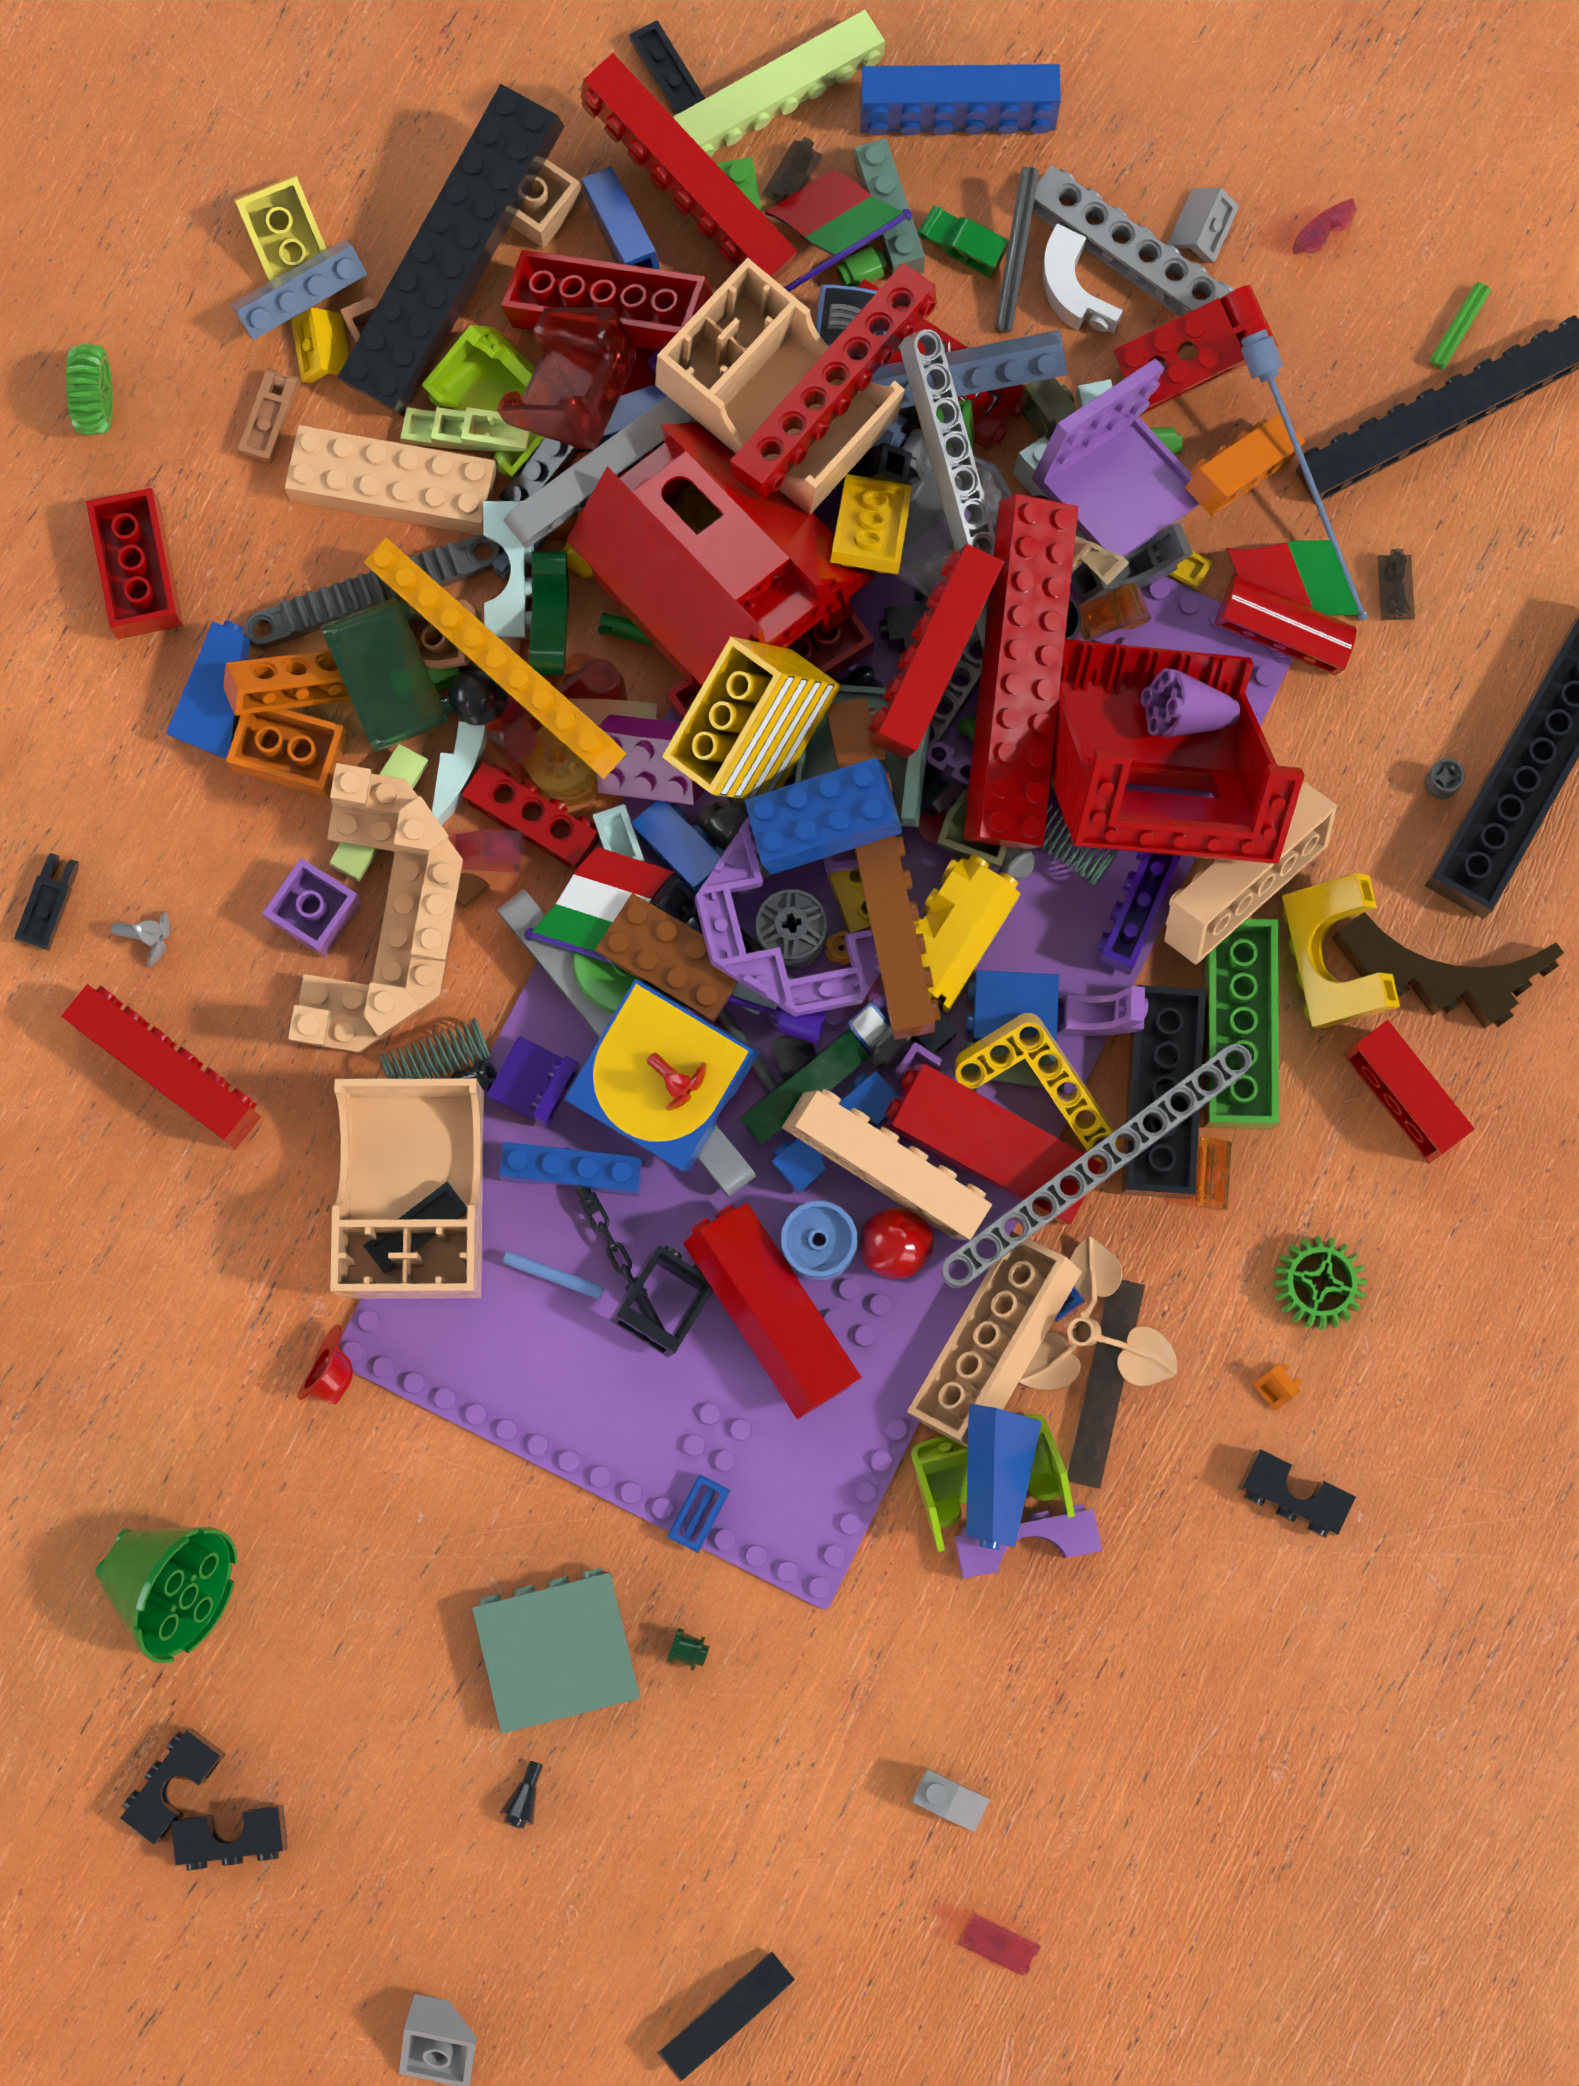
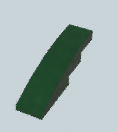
(818, 1073)

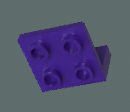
(533, 1081)

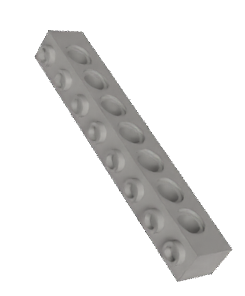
(1124, 258)

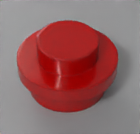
(930, 826)

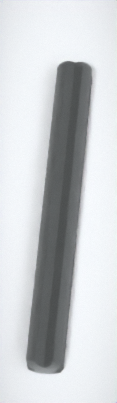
(1016, 249)

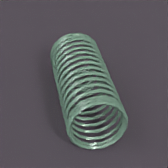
(1097, 874)
(482, 1053)

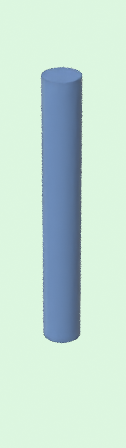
(553, 1274)

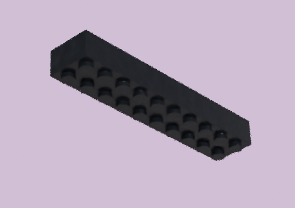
(451, 250)
(1515, 790)

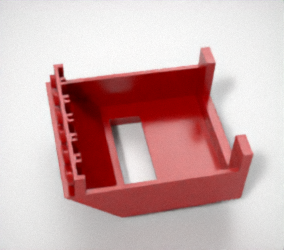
(1107, 744)

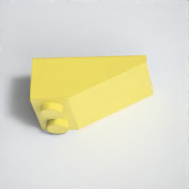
(280, 226)

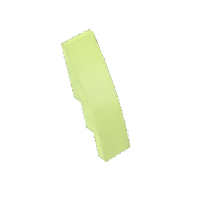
(462, 430)
(355, 859)

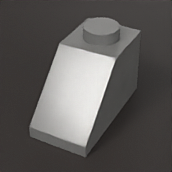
(950, 1799)

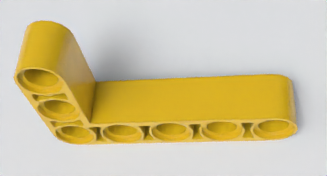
(1050, 1076)

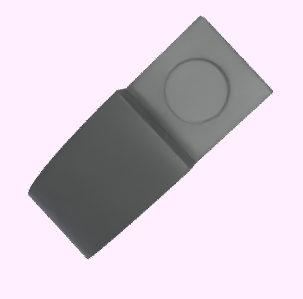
(1146, 565)

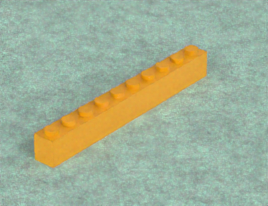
(495, 658)

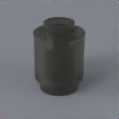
(887, 1052)

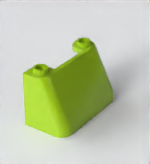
(477, 376)

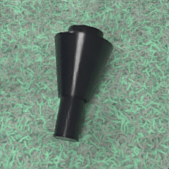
(521, 1805)

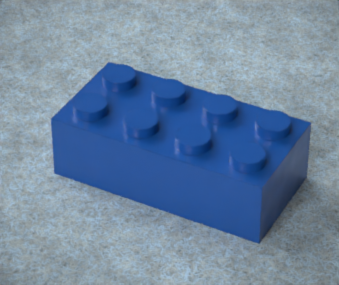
(823, 816)

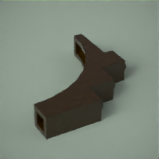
(1441, 984)

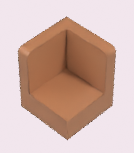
(357, 316)

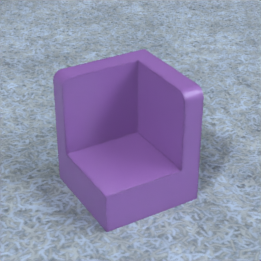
(915, 1056)

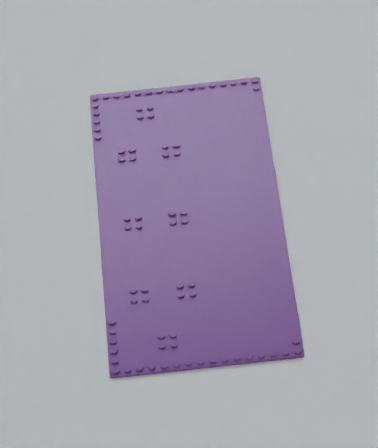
(637, 1428)

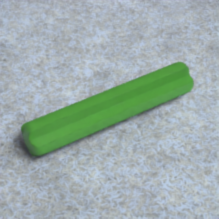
(1459, 325)

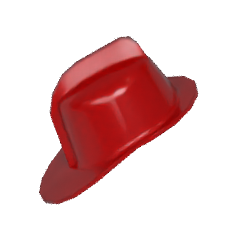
(330, 1372)

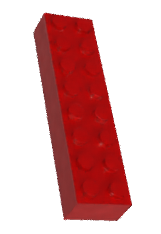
(683, 169)

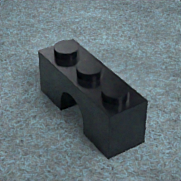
(1266, 1482)
(150, 1809)
(198, 1842)

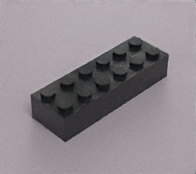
(1159, 1060)

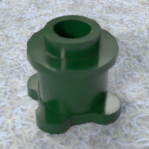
(688, 1650)

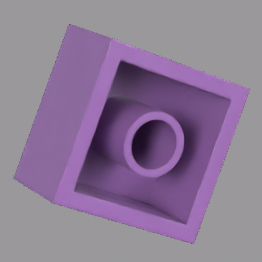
(312, 907)

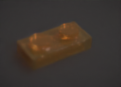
(1213, 1173)

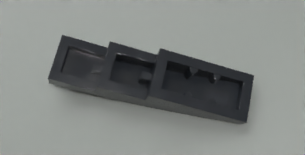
(726, 2016)

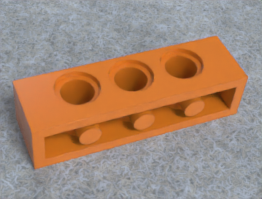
(283, 682)

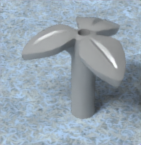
(149, 933)

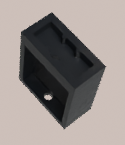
(647, 1330)

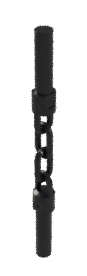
(591, 1204)

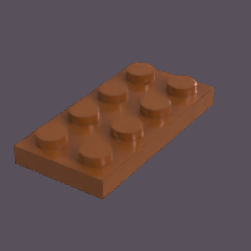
(666, 957)

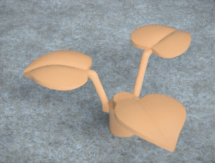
(1146, 1355)

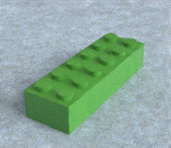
(1244, 1012)

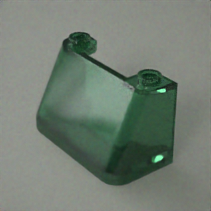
(385, 674)

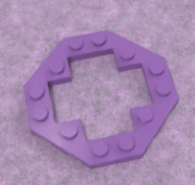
(765, 969)

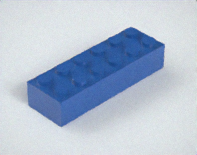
(960, 98)

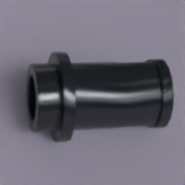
(482, 1071)

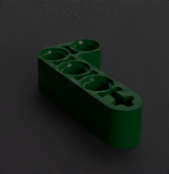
(549, 612)

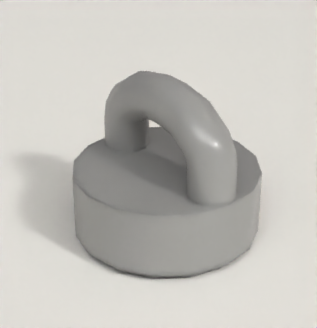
(1018, 863)

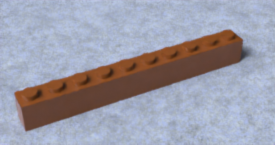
(885, 891)

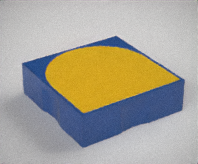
(632, 1096)

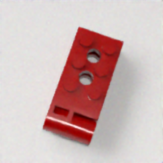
(1212, 330)

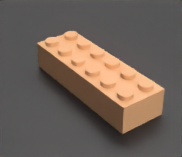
(390, 480)
(1235, 889)
(887, 1165)
(995, 1338)

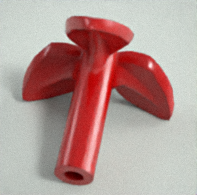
(677, 1084)

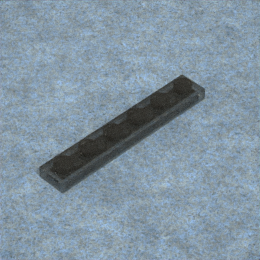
(1103, 1388)

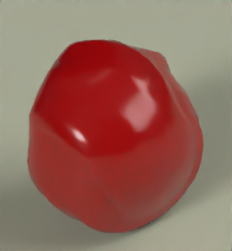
(896, 1243)

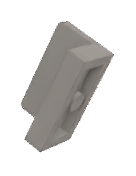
(1204, 222)

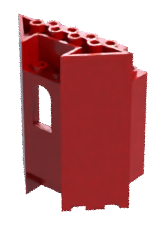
(746, 576)

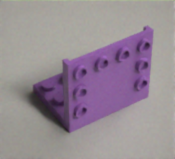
(1116, 468)

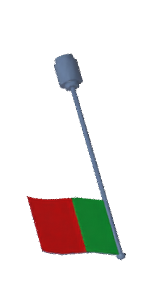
(1300, 569)

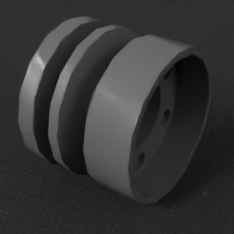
(808, 941)

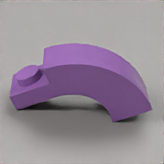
(1102, 1014)

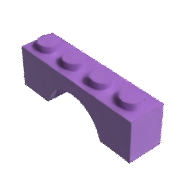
(1070, 1535)

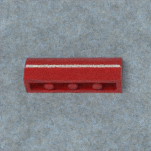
(1286, 626)

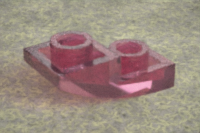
(1317, 231)

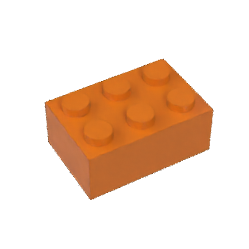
(288, 750)

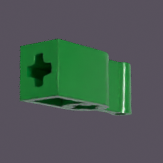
(965, 240)

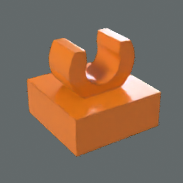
(1277, 1386)

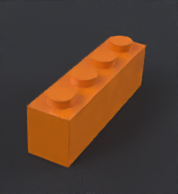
(1242, 465)

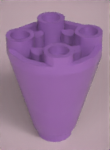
(1185, 706)

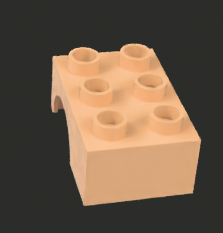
(745, 358)
(395, 1151)

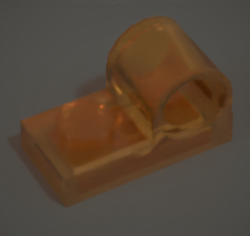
(1119, 609)

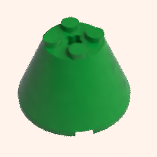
(169, 1586)

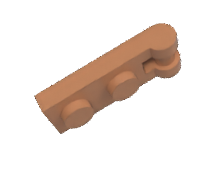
(268, 416)

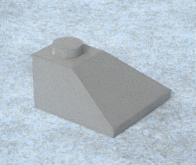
(437, 2043)

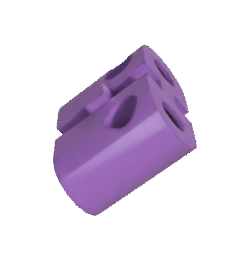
(950, 764)

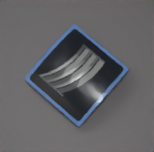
(837, 309)

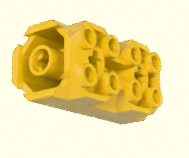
(963, 923)

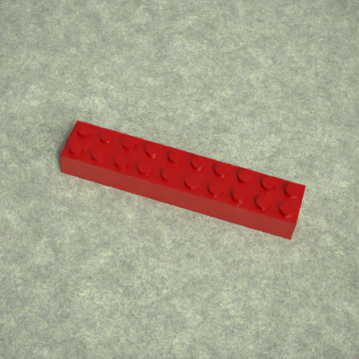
(1021, 673)

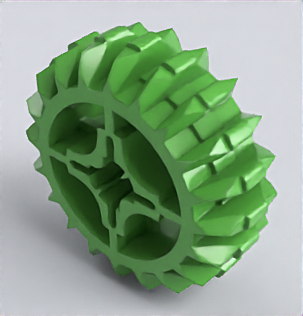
(89, 389)
(1335, 1287)

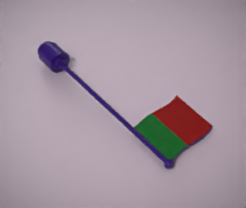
(834, 217)

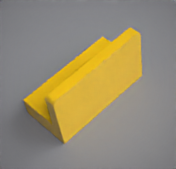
(320, 343)

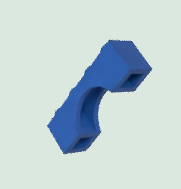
(802, 1164)
(571, 1167)

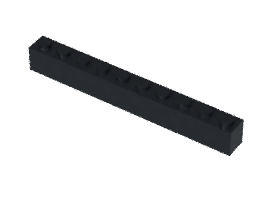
(1444, 411)

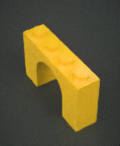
(1309, 917)

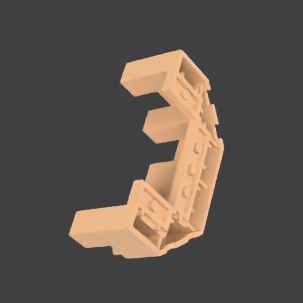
(416, 920)

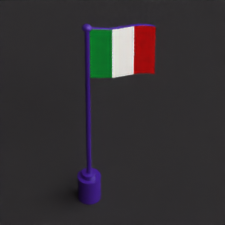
(596, 898)

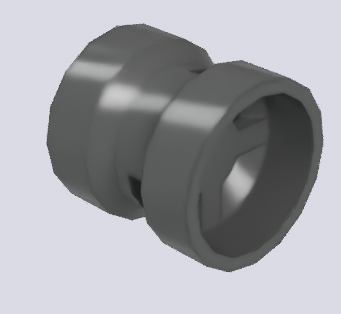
(1449, 773)

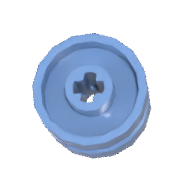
(814, 1261)

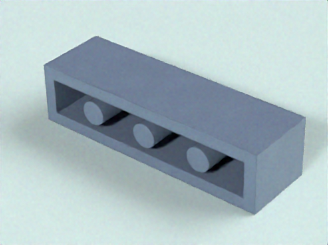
(298, 289)

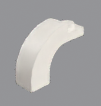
(1064, 291)

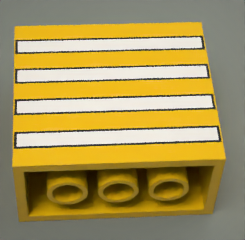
(751, 719)

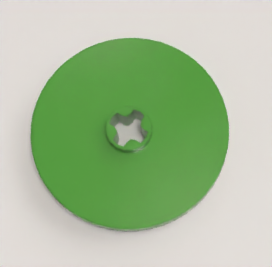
(601, 981)

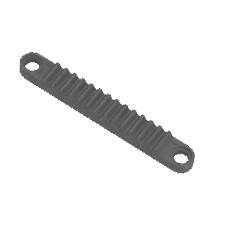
(309, 612)

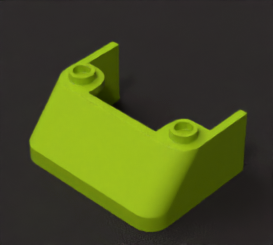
(942, 1477)

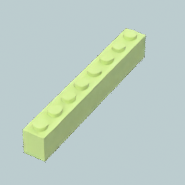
(784, 84)

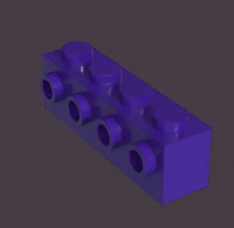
(1137, 912)

